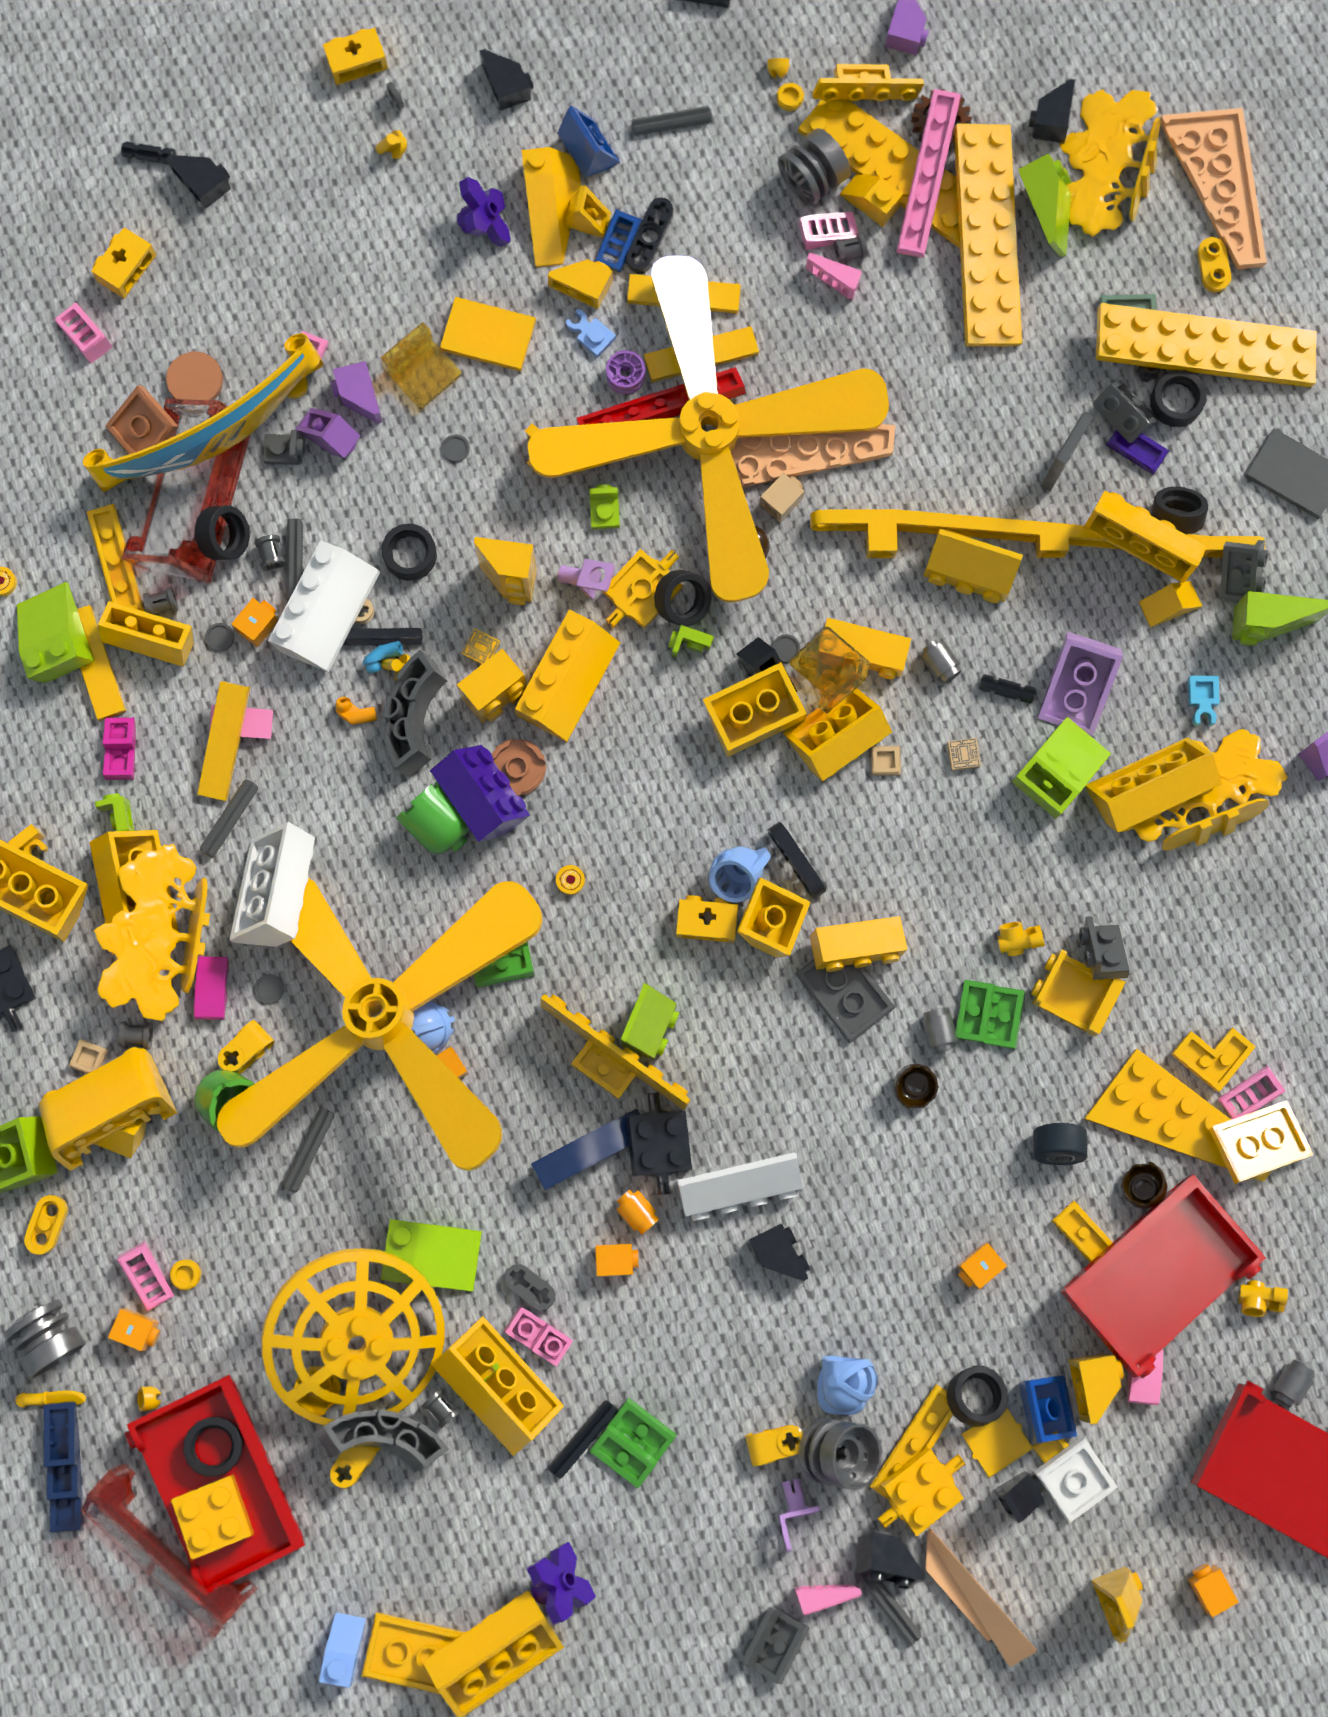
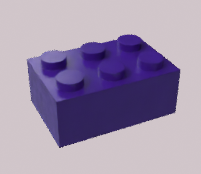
(480, 792)

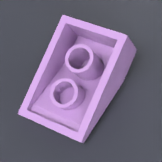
(1080, 682)

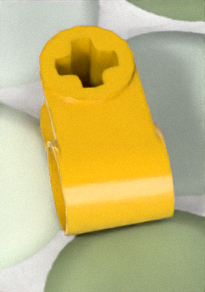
(247, 1046)
(769, 1444)
(358, 1459)

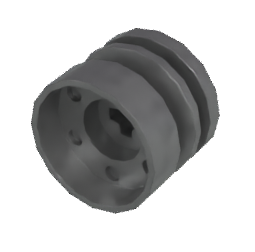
(814, 166)
(43, 1338)
(840, 1453)

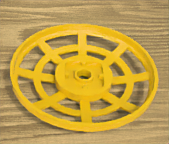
(349, 1323)

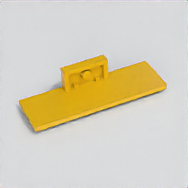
(607, 1063)

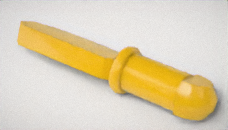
(46, 1397)

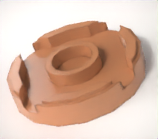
(194, 377)
(524, 774)

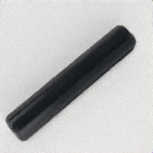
(383, 636)
(583, 1439)

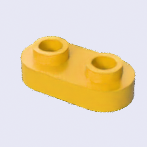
(1214, 263)
(43, 1223)

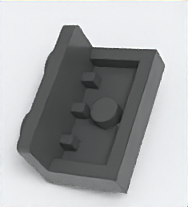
(774, 1644)

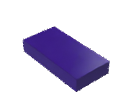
(1142, 452)

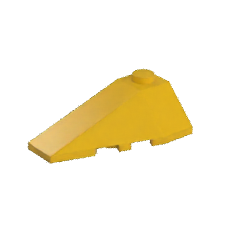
(550, 184)
(1119, 1600)

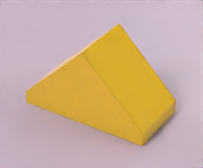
(587, 213)
(1170, 603)

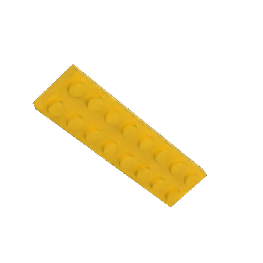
(882, 153)
(987, 235)
(1206, 345)

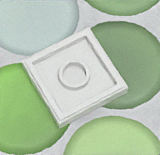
(1075, 1479)

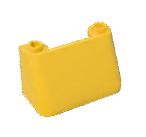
(103, 1104)

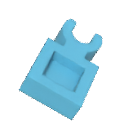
(1203, 693)

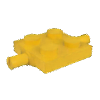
(635, 588)
(921, 1491)

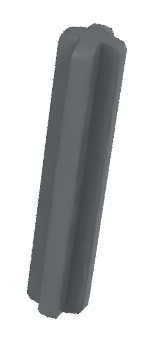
(671, 120)
(294, 554)
(229, 818)
(308, 1150)
(892, 1610)

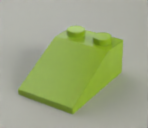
(1051, 198)
(1268, 615)
(51, 635)
(649, 1023)
(24, 1153)
(438, 1252)

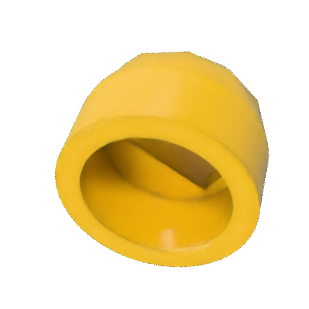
(778, 66)
(147, 1398)

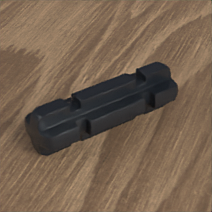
(146, 152)
(1007, 688)

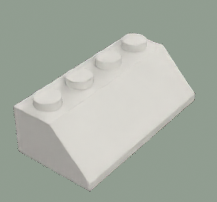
(323, 606)
(273, 887)
(739, 1185)

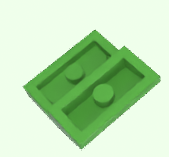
(510, 967)
(976, 1014)
(624, 1453)

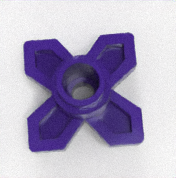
(482, 212)
(557, 1586)

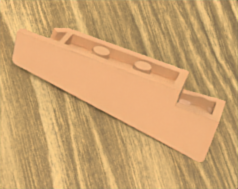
(975, 1601)

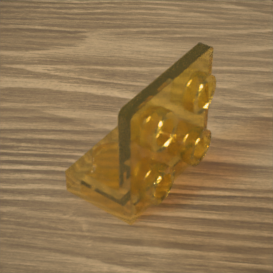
(420, 366)
(831, 667)

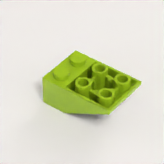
(1061, 768)

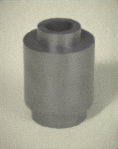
(941, 661)
(939, 1029)
(1293, 1383)

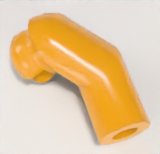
(353, 714)

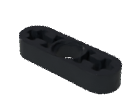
(646, 225)
(792, 852)

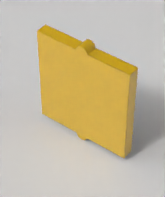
(997, 1443)

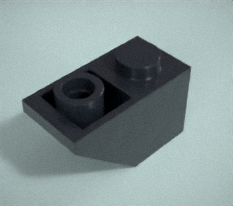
(776, 1252)
(887, 1559)

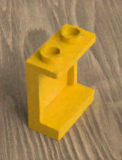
(1074, 995)

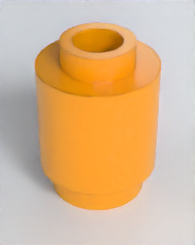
(637, 1211)

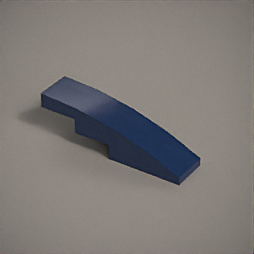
(583, 1152)
(63, 1467)

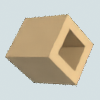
(782, 497)

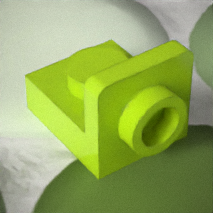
(604, 507)
(695, 640)
(121, 818)

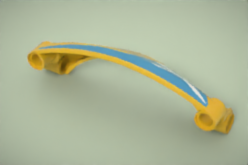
(215, 433)

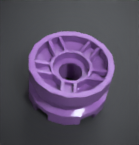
(625, 361)

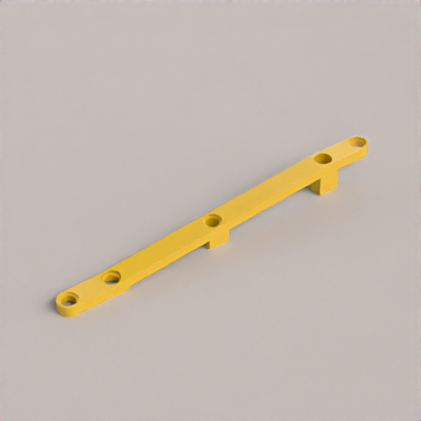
(1050, 538)

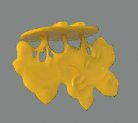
(1105, 152)
(1237, 766)
(146, 936)

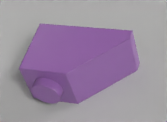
(907, 28)
(356, 390)
(328, 432)
(1316, 757)

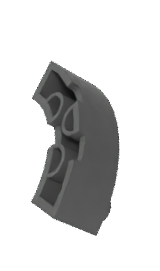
(406, 712)
(384, 1430)

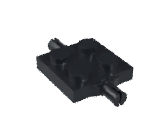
(14, 987)
(658, 1143)

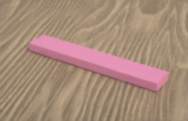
(928, 173)

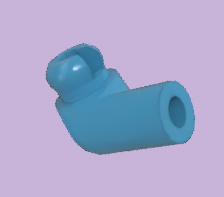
(381, 652)

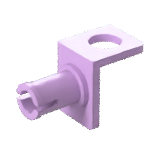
(588, 577)
(796, 1508)

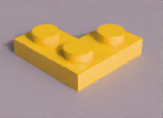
(1217, 1064)

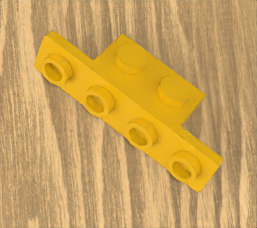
(866, 83)

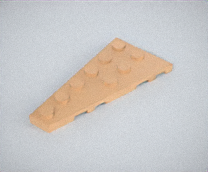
(1219, 166)
(766, 458)

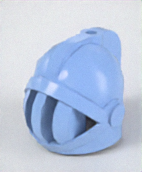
(738, 871)
(433, 1025)
(845, 1384)

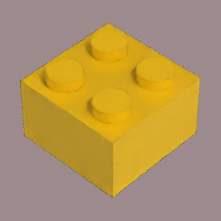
(492, 686)
(212, 1516)

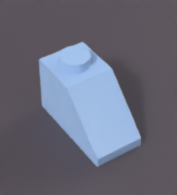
(342, 1650)

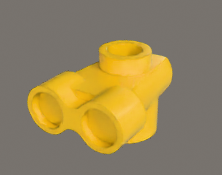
(1015, 939)
(1257, 1298)

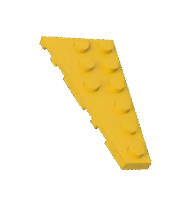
(1160, 1110)

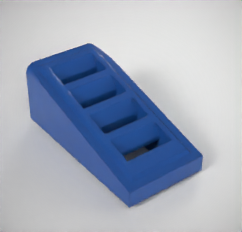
(628, 220)

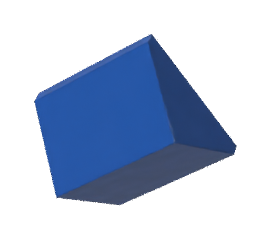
(586, 143)
(1047, 1409)

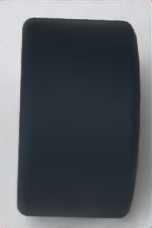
(1060, 1144)

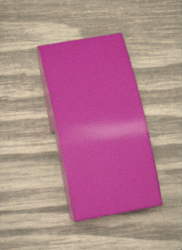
(119, 748)
(211, 988)

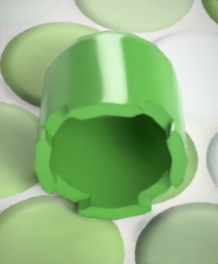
(434, 821)
(216, 1091)

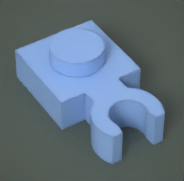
(592, 335)

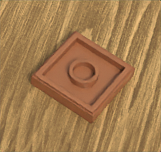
(140, 422)

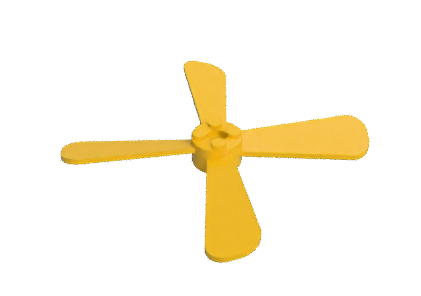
(832, 405)
(460, 1121)

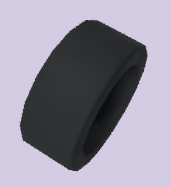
(1170, 417)
(1183, 499)
(238, 532)
(400, 532)
(701, 603)
(998, 1390)
(190, 1440)

